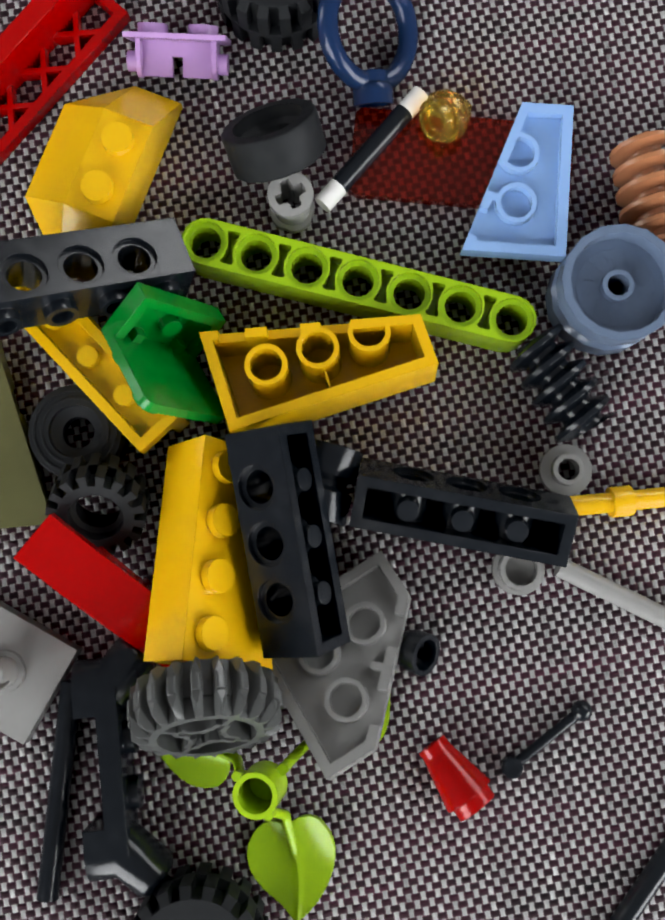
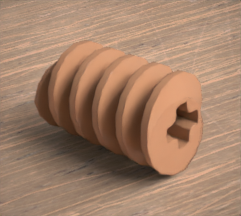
(641, 181)

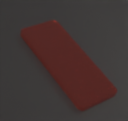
(430, 171)

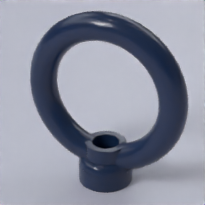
(370, 86)

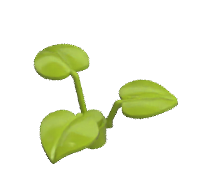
(284, 855)

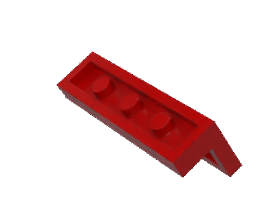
(28, 44)

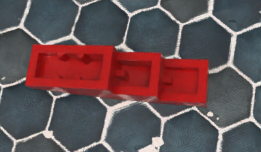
(89, 579)

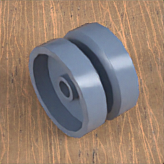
(609, 289)

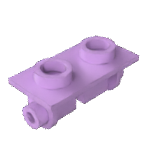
(158, 48)

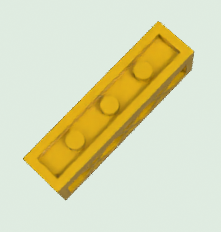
(89, 362)

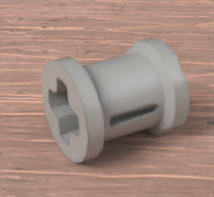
(300, 191)

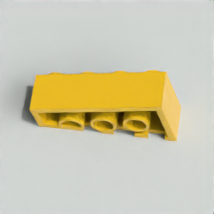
(316, 368)
(200, 568)

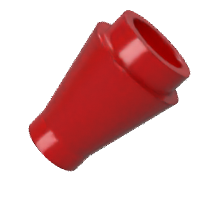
(456, 779)

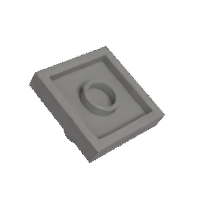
(30, 671)

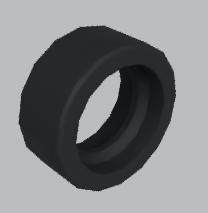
(274, 140)

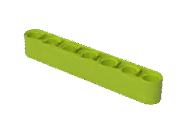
(338, 267)

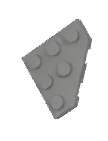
(345, 693)

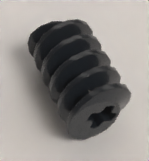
(560, 385)

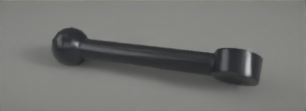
(513, 765)

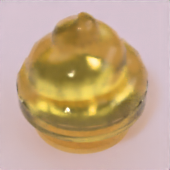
(444, 116)

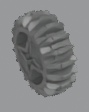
(204, 707)

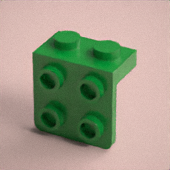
(157, 346)

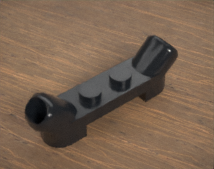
(116, 841)

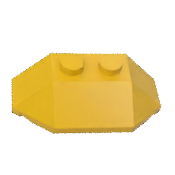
(101, 160)

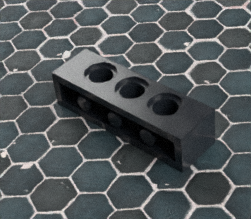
(96, 256)
(464, 512)
(287, 540)

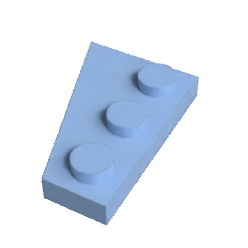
(529, 190)

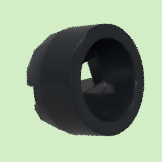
(418, 652)

